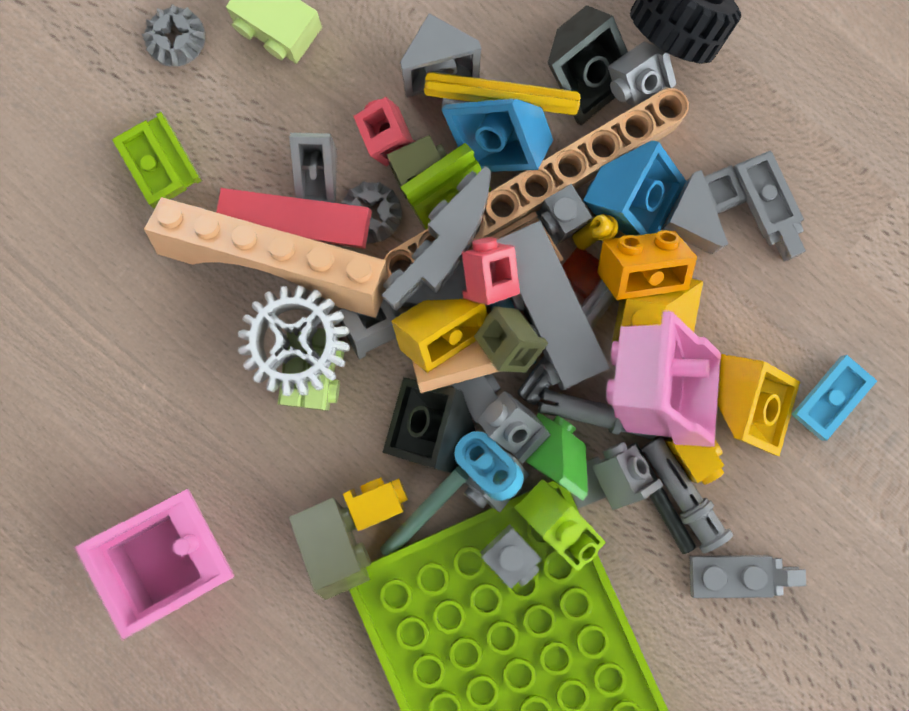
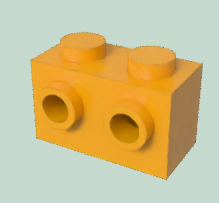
(646, 264)

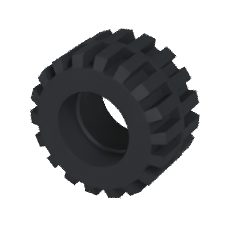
(687, 27)

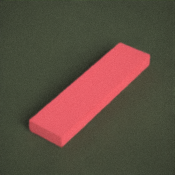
(302, 217)

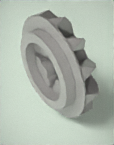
(185, 47)
(389, 209)

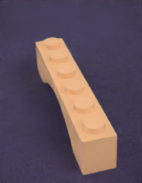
(204, 236)

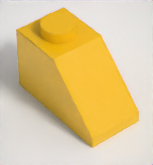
(438, 330)

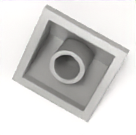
(440, 50)

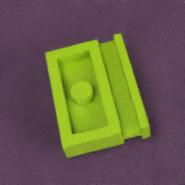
(156, 159)
(439, 182)

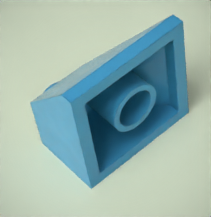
(501, 133)
(637, 189)

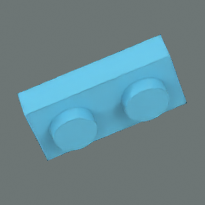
(834, 397)

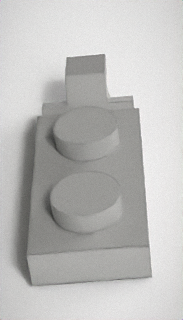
(772, 204)
(741, 576)

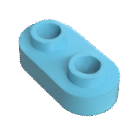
(490, 467)

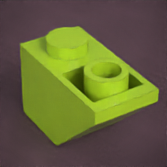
(560, 525)

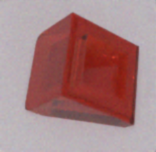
(582, 272)

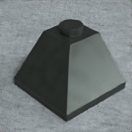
(581, 58)
(428, 426)

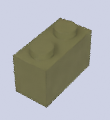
(330, 548)

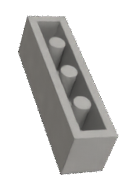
(553, 309)

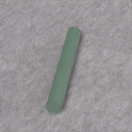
(425, 511)

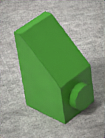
(562, 456)

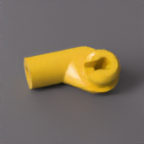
(600, 229)

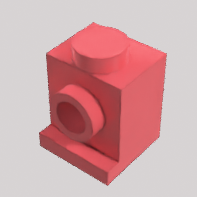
(382, 129)
(490, 271)

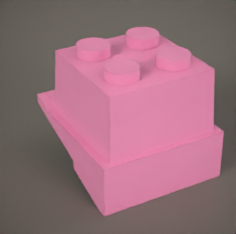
(666, 382)
(154, 563)

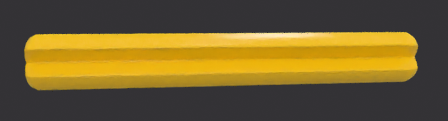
(479, 89)

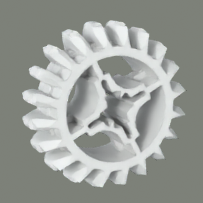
(279, 354)

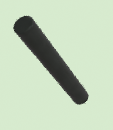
(670, 515)

